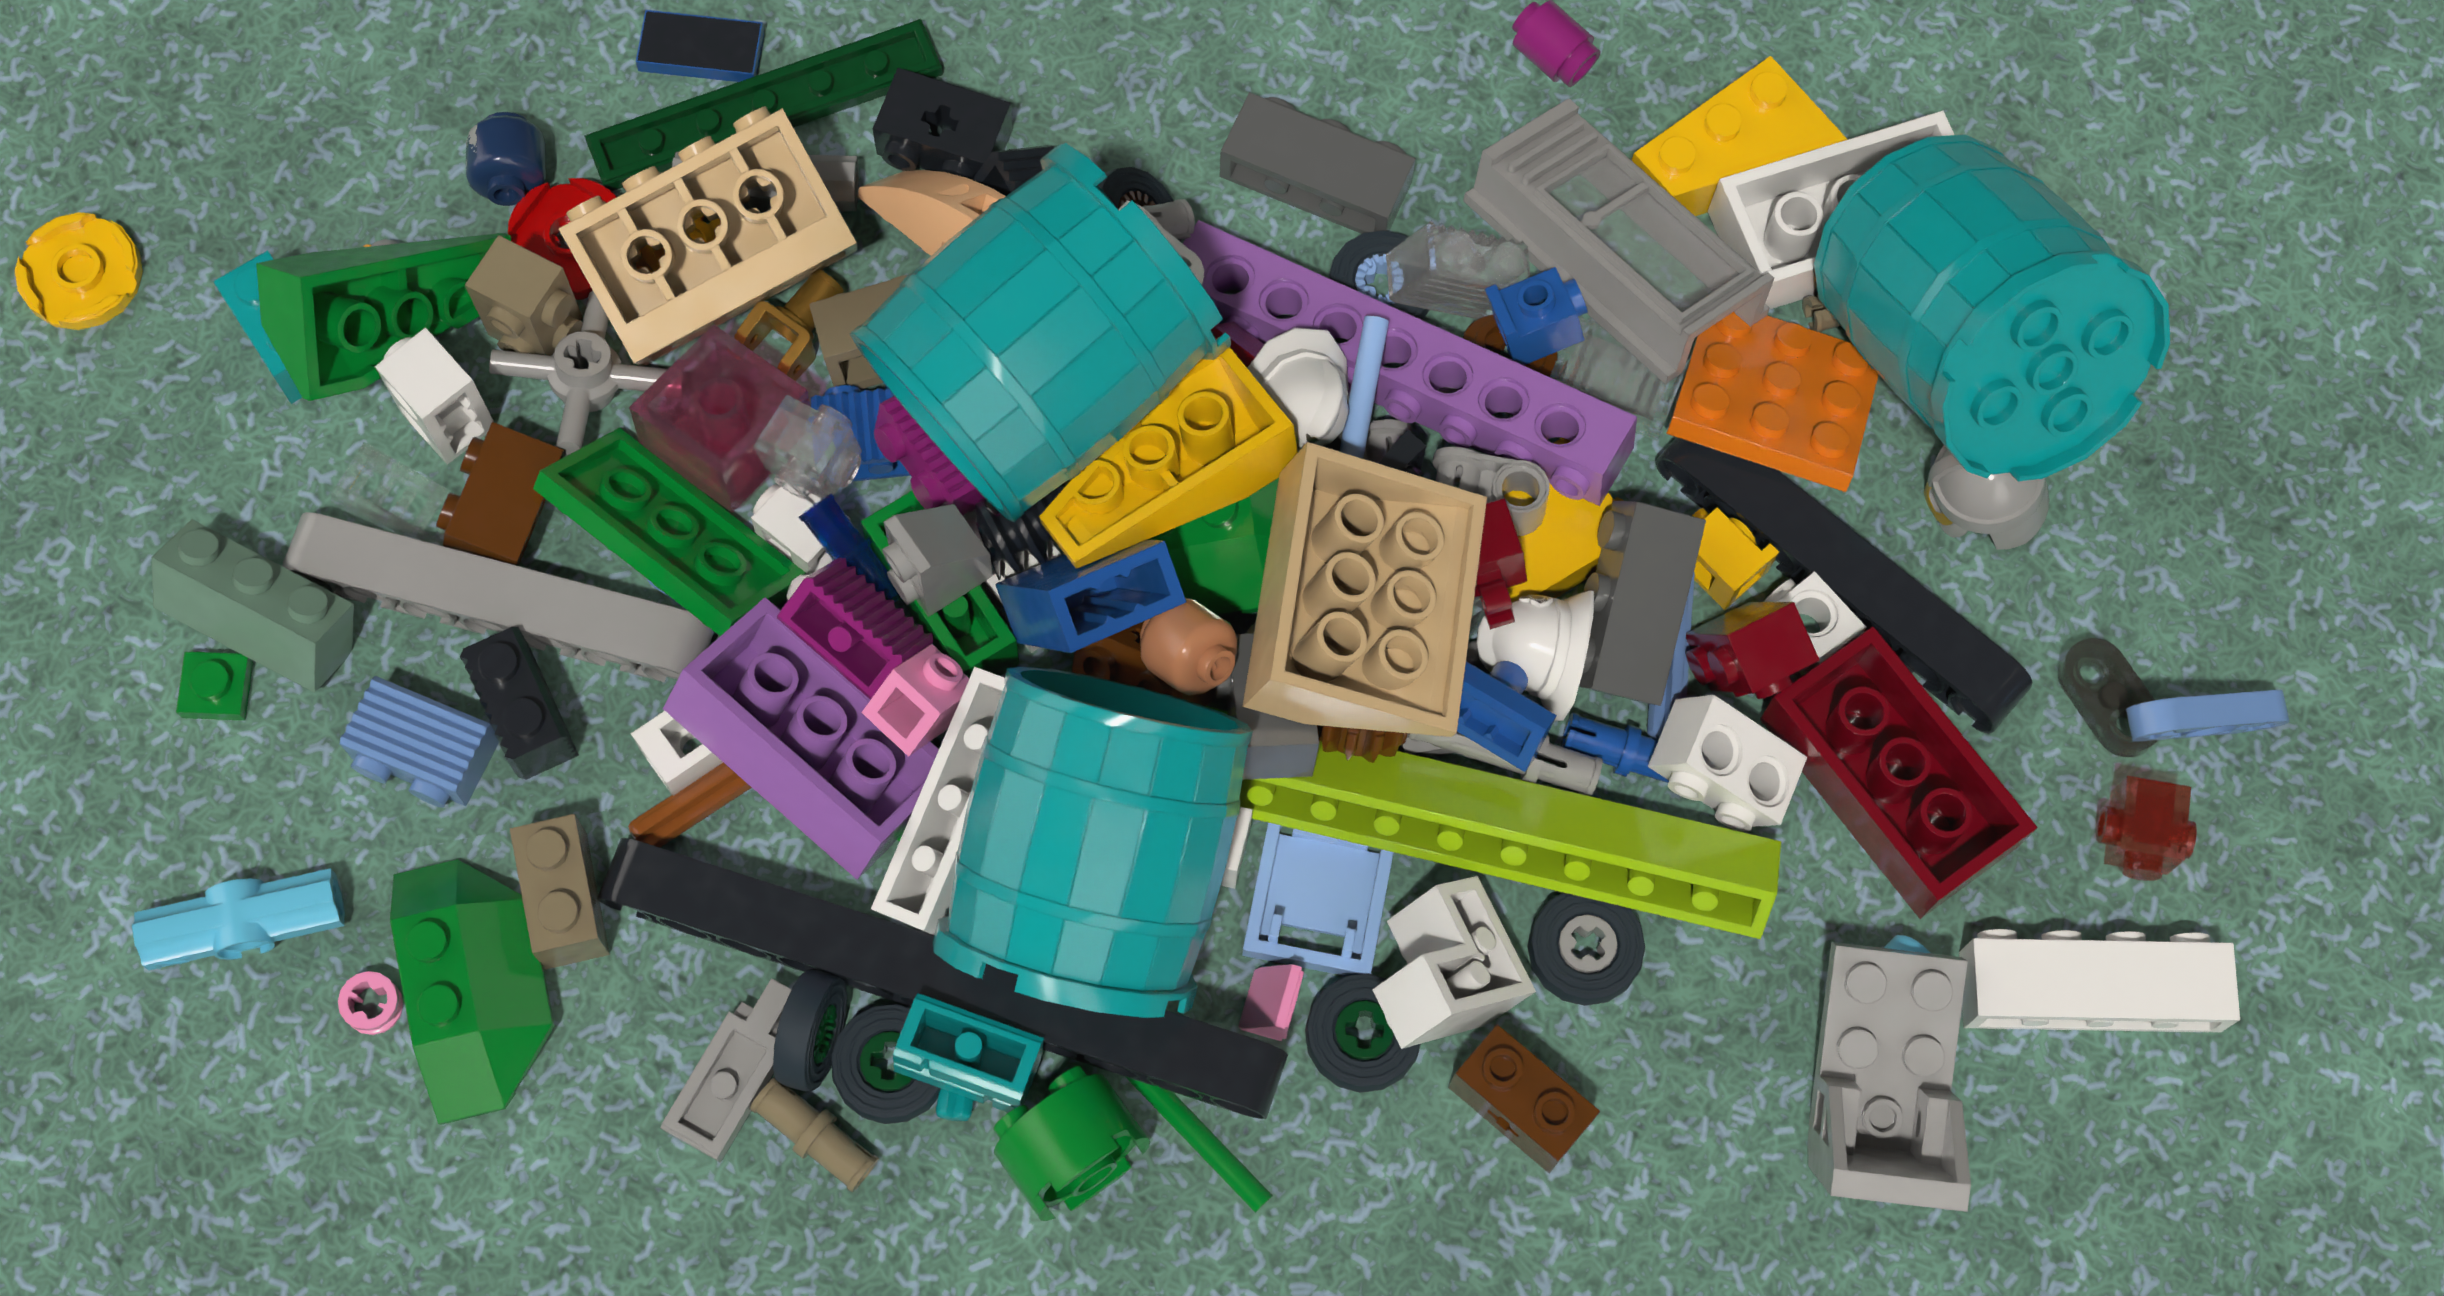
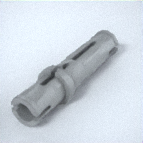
(1575, 772)

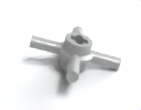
(580, 372)

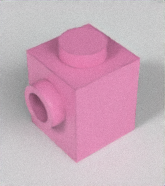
(918, 699)

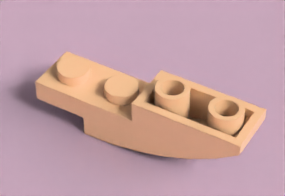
(928, 204)

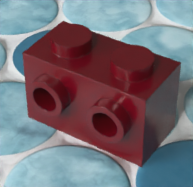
(1751, 649)

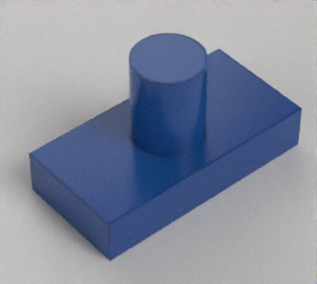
(1500, 716)

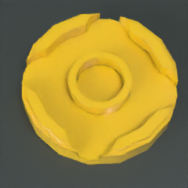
(90, 288)

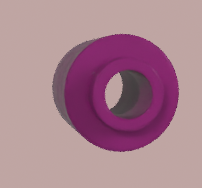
(1555, 42)

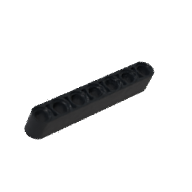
(1924, 632)

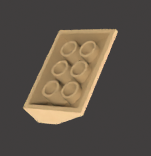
(1365, 597)

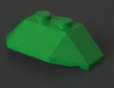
(1225, 553)
(468, 986)

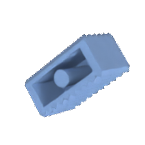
(419, 743)

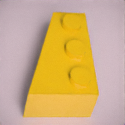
(1736, 130)

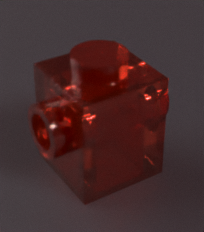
(2147, 827)

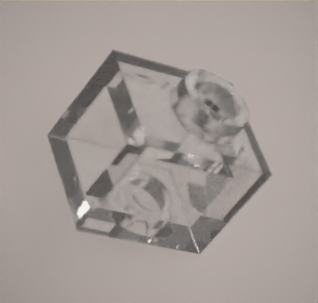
(809, 449)

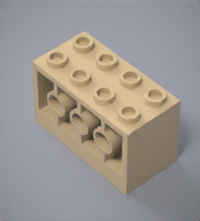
(715, 280)

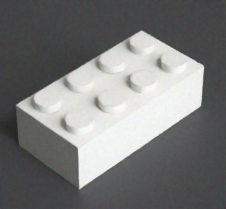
(1781, 208)

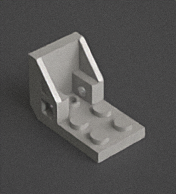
(1885, 1078)

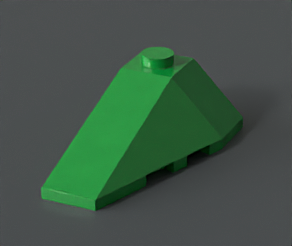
(346, 307)

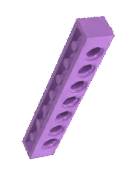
(1430, 360)

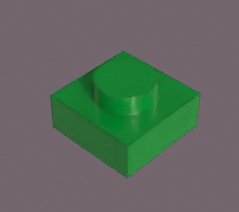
(214, 686)

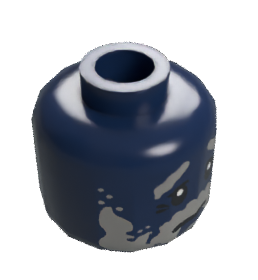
(504, 157)

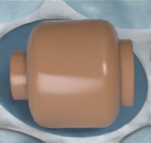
(1189, 648)

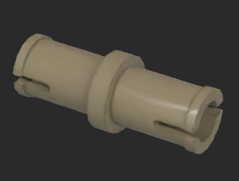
(814, 1134)

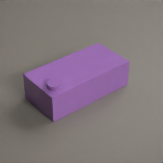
(800, 738)

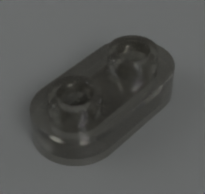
(2105, 701)

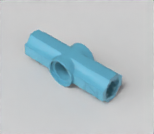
(238, 918)

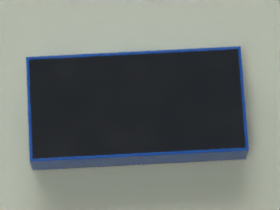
(699, 46)

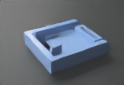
(1319, 888)

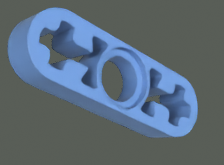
(2207, 715)

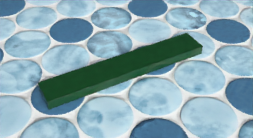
(803, 90)

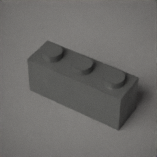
(1316, 165)
(1639, 599)

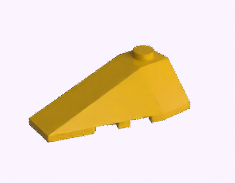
(1186, 458)

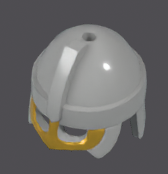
(1993, 506)

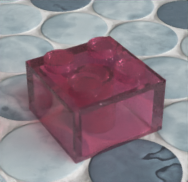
(711, 413)

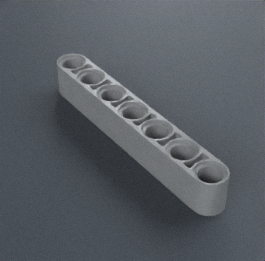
(494, 596)

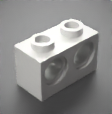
(434, 394)
(1727, 763)

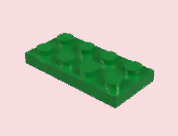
(667, 529)

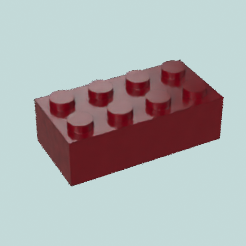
(1898, 772)

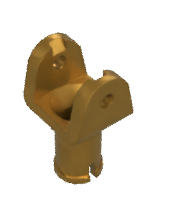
(791, 321)

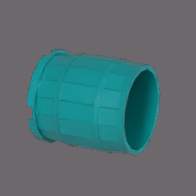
(1990, 307)
(1041, 333)
(1094, 842)

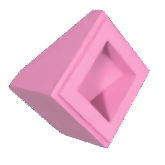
(1271, 1001)

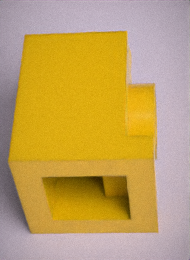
(1729, 558)

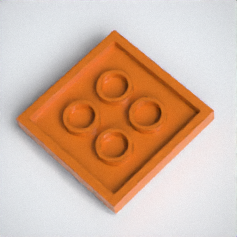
(1777, 398)

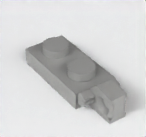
(728, 1076)

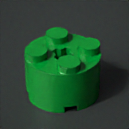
(1068, 1142)

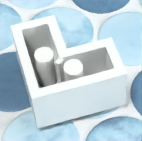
(1457, 968)

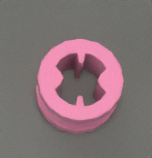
(359, 1020)

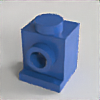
(1538, 315)

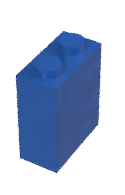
(1075, 607)

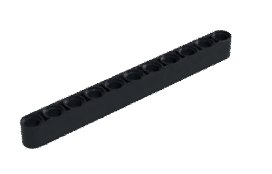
(901, 962)

